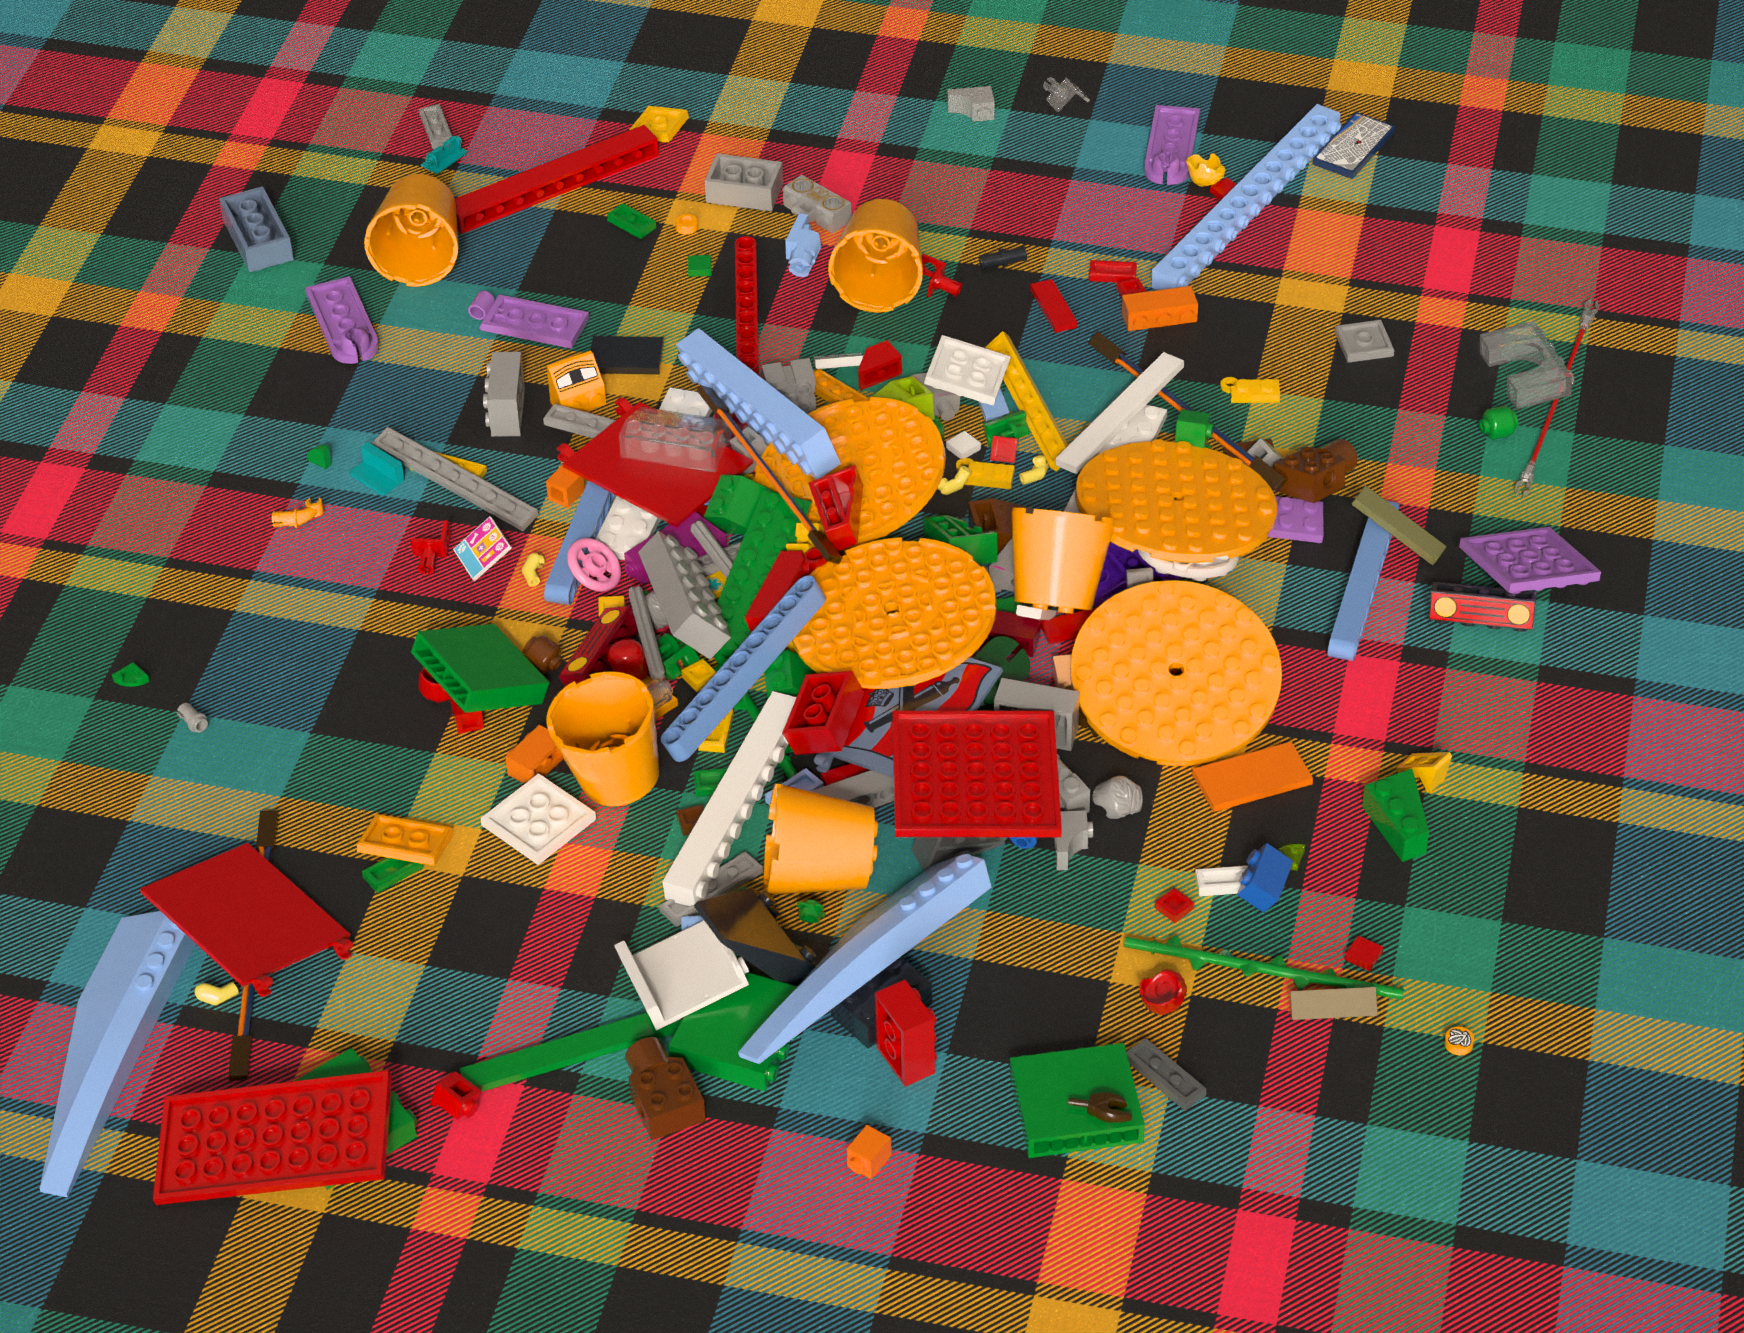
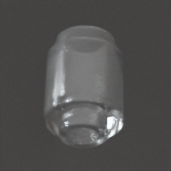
(660, 692)

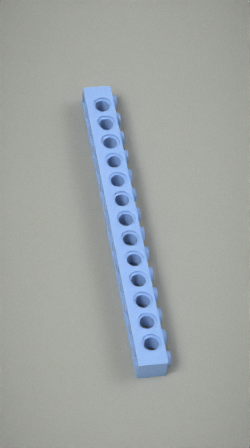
(1246, 199)

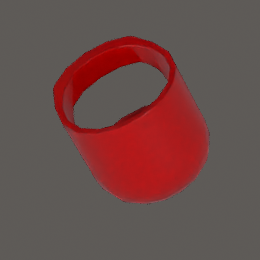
(629, 658)

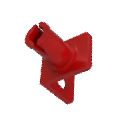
(938, 279)
(431, 548)

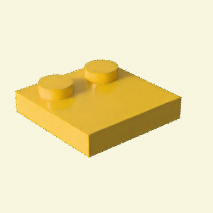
(662, 121)

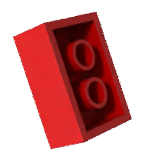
(823, 712)
(905, 1032)

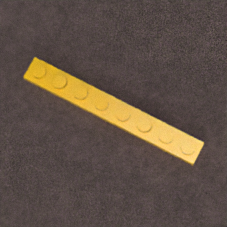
(1030, 400)

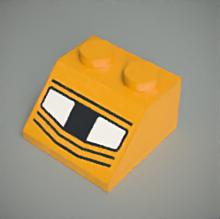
(576, 383)

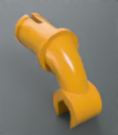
(298, 517)

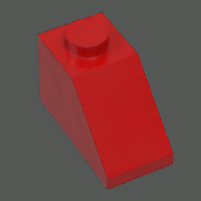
(879, 364)

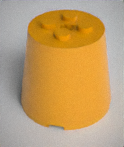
(414, 232)
(878, 257)
(1058, 558)
(607, 736)
(818, 843)

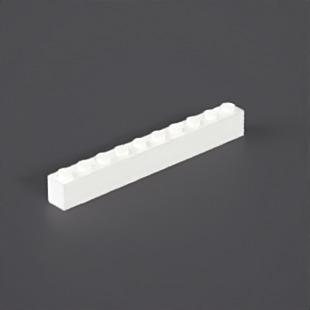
(730, 804)

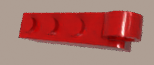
(784, 573)

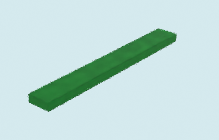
(564, 1052)

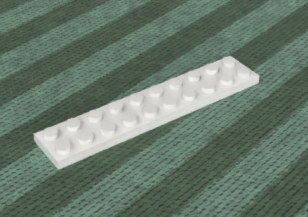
(626, 523)

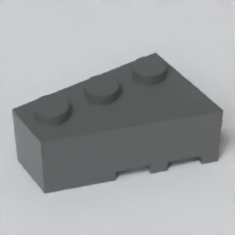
(938, 849)

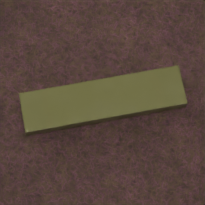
(1399, 525)

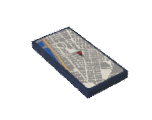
(1353, 145)

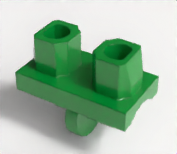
(1011, 426)
(674, 653)

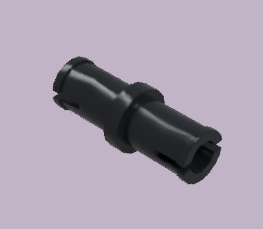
(1003, 258)

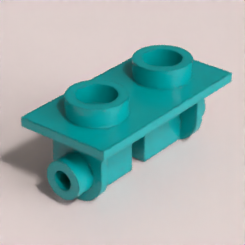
(444, 156)

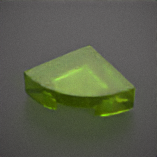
(1295, 853)

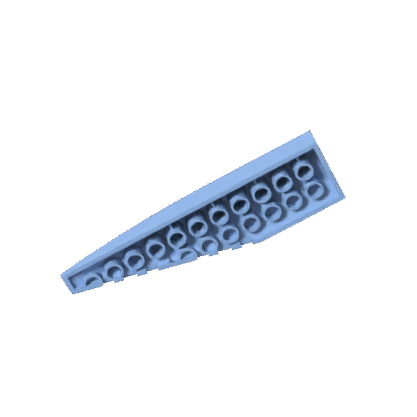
(872, 946)
(109, 1035)

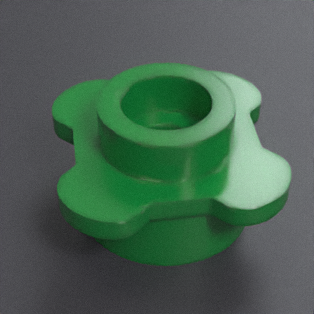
(810, 911)

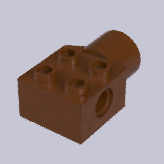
(1317, 471)
(662, 1089)

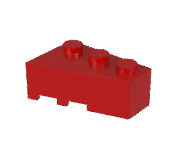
(839, 505)

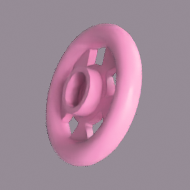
(594, 564)

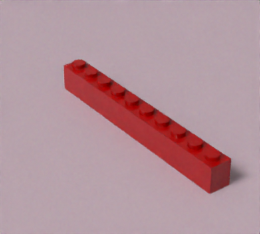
(555, 178)

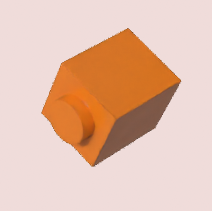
(564, 487)
(868, 1152)

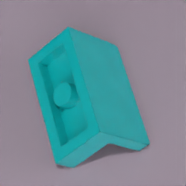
(378, 470)

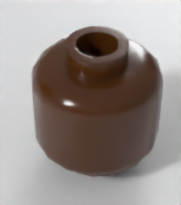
(543, 654)

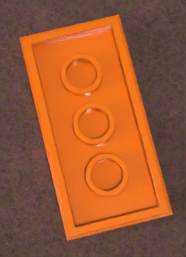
(1252, 776)

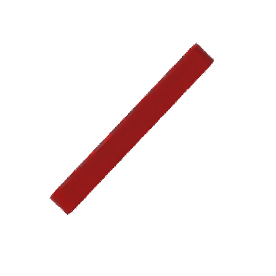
(747, 303)

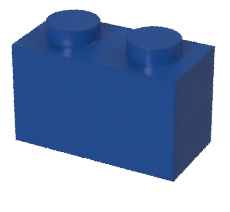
(1264, 877)

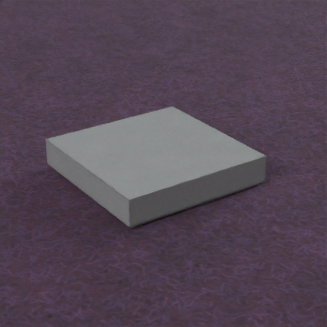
(1364, 341)

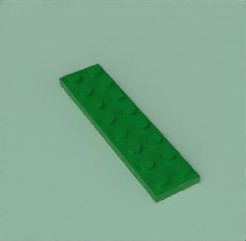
(767, 534)

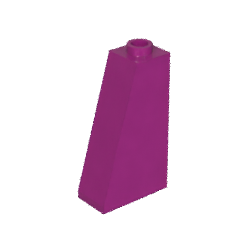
(683, 534)

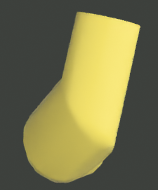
(1038, 470)
(948, 487)
(532, 562)
(215, 995)

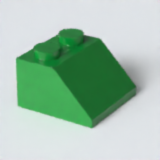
(733, 503)
(786, 674)

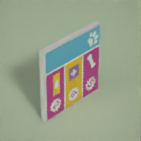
(482, 548)

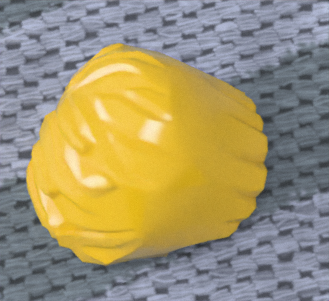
(1205, 171)

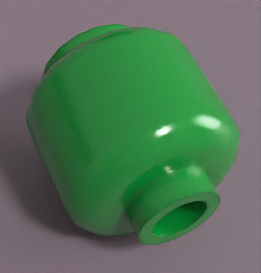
(1498, 422)

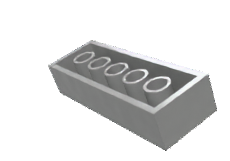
(684, 594)

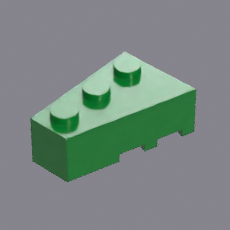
(956, 533)
(1398, 813)

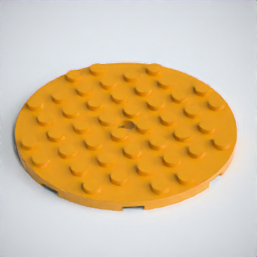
(894, 453)
(1218, 507)
(941, 620)
(1185, 719)

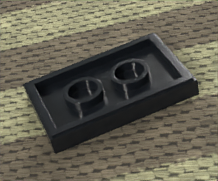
(628, 354)

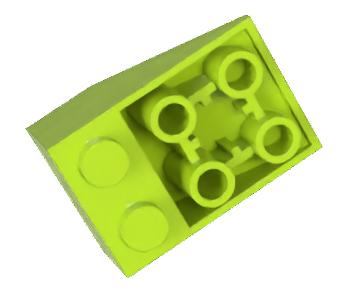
(911, 392)

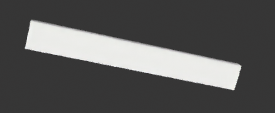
(1119, 413)

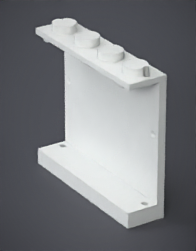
(683, 973)

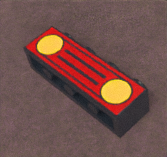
(1482, 606)

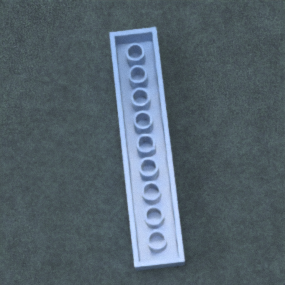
(758, 404)

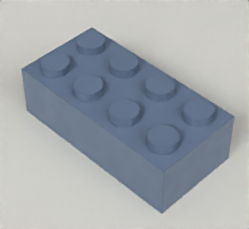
(256, 229)

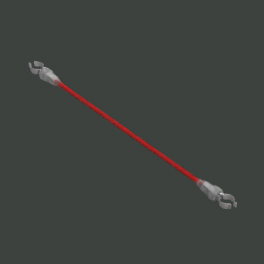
(1527, 475)

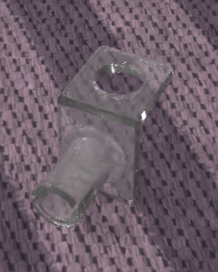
(1062, 92)

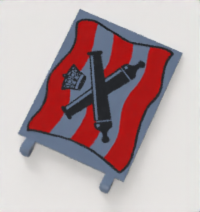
(871, 733)

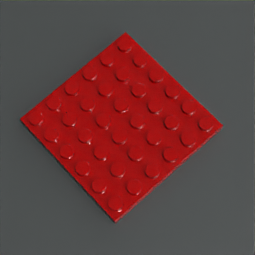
(975, 774)

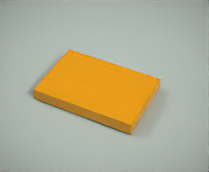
(405, 839)

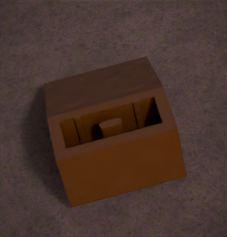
(994, 516)

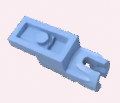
(802, 247)

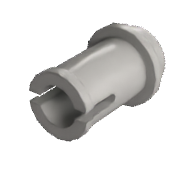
(196, 721)

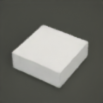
(963, 445)

